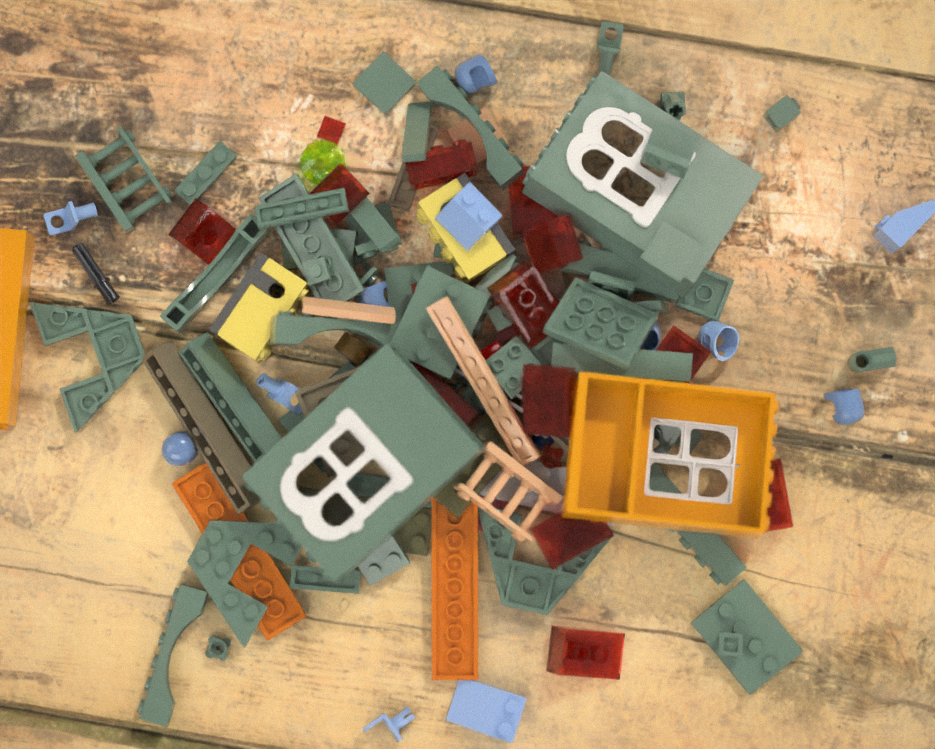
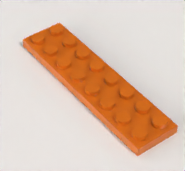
(257, 572)
(454, 594)

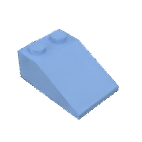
(898, 229)
(486, 709)

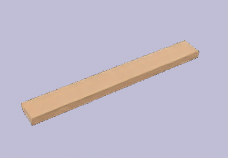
(483, 381)

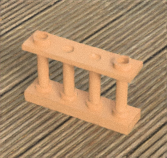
(528, 482)

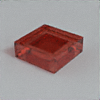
(331, 130)

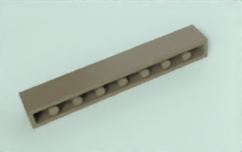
(201, 423)

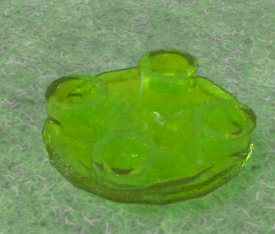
(320, 160)

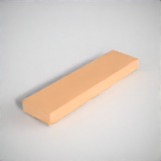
(348, 310)

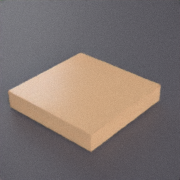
(466, 131)

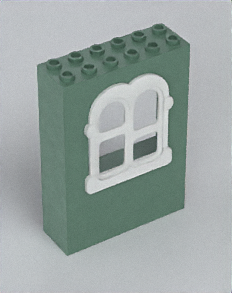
(698, 205)
(400, 426)

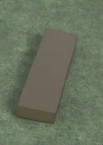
(401, 194)

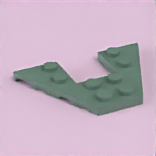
(115, 345)
(218, 558)
(526, 584)

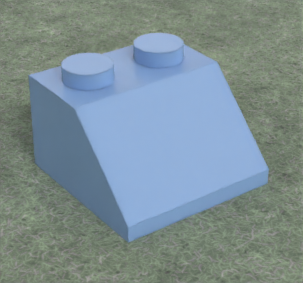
(468, 216)

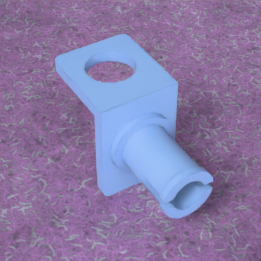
(70, 216)
(279, 391)
(393, 724)

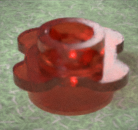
(549, 461)

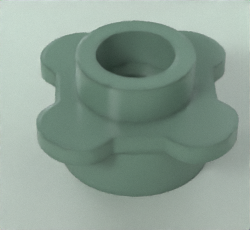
(213, 643)

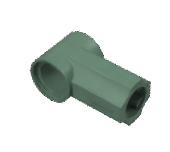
(673, 104)
(873, 359)

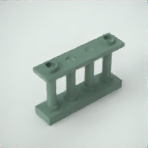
(114, 199)

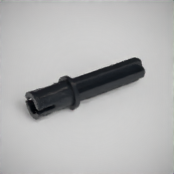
(96, 275)

